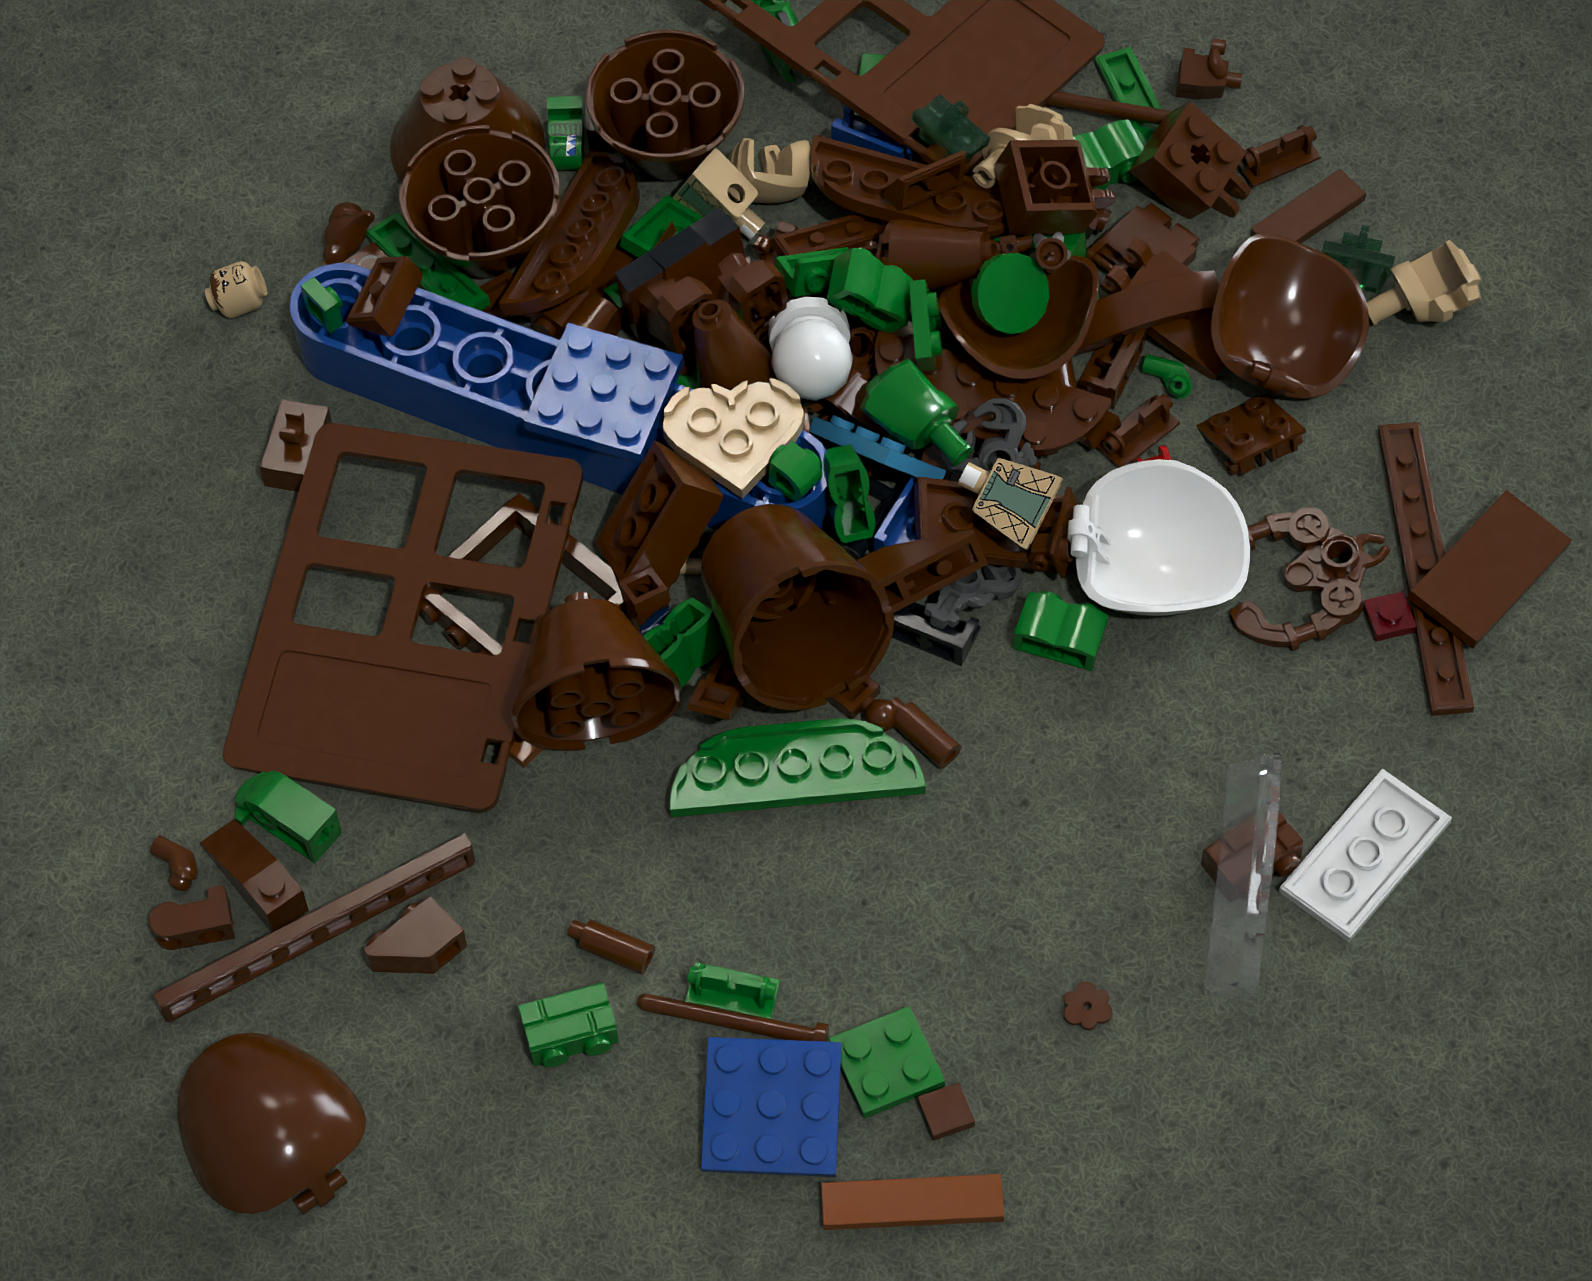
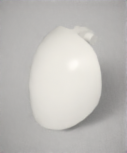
(1159, 540)

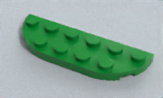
(794, 768)

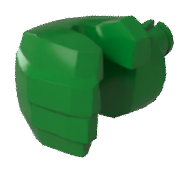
(914, 411)

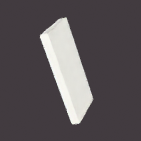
(1365, 855)

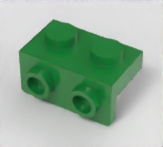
(809, 271)

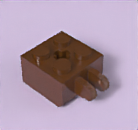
(1192, 164)
(1049, 187)

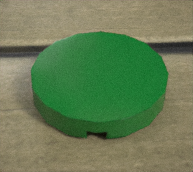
(1010, 293)

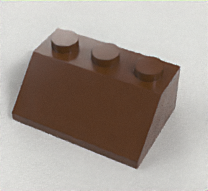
(659, 517)

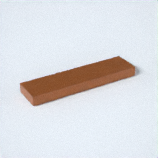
(912, 1202)

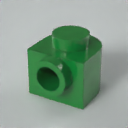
(794, 470)

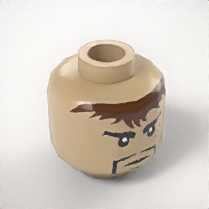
(236, 289)

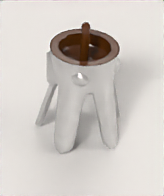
(1050, 252)

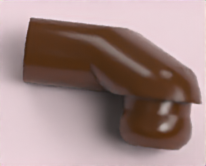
(181, 862)

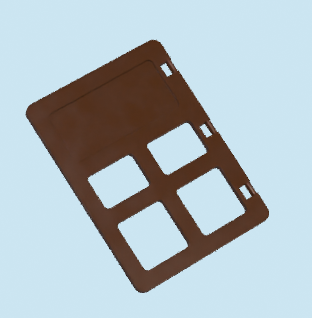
(967, 51)
(380, 707)

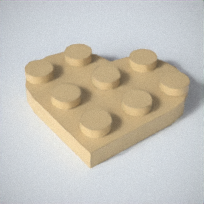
(733, 430)

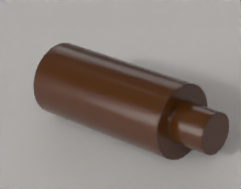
(925, 733)
(612, 945)

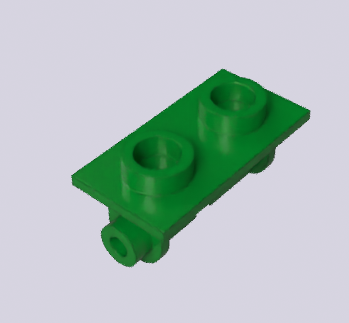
(732, 990)

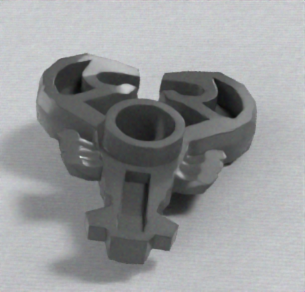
(1008, 419)
(972, 592)

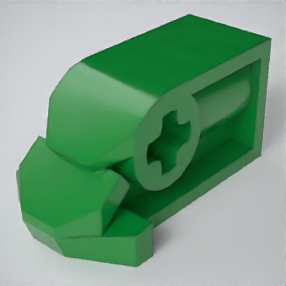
(288, 813)

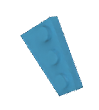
(866, 443)

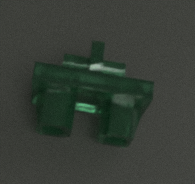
(950, 127)
(1374, 265)

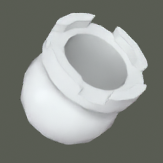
(811, 347)

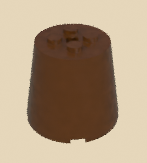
(793, 608)

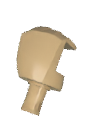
(1031, 124)
(783, 174)
(1430, 287)

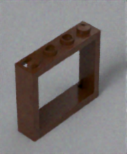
(523, 515)

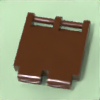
(1152, 227)

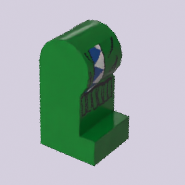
(566, 131)

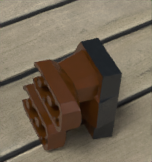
(693, 268)

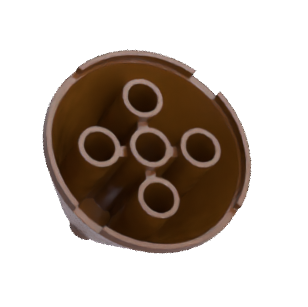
(456, 98)
(665, 101)
(480, 198)
(591, 678)

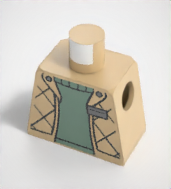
(721, 186)
(1012, 497)

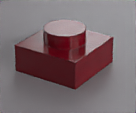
(1389, 616)

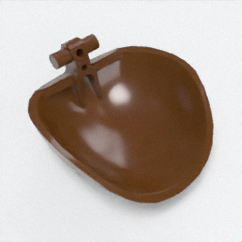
(1288, 317)
(1043, 346)
(266, 1124)

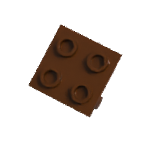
(1251, 432)

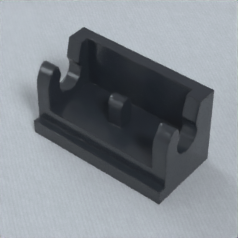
(950, 643)

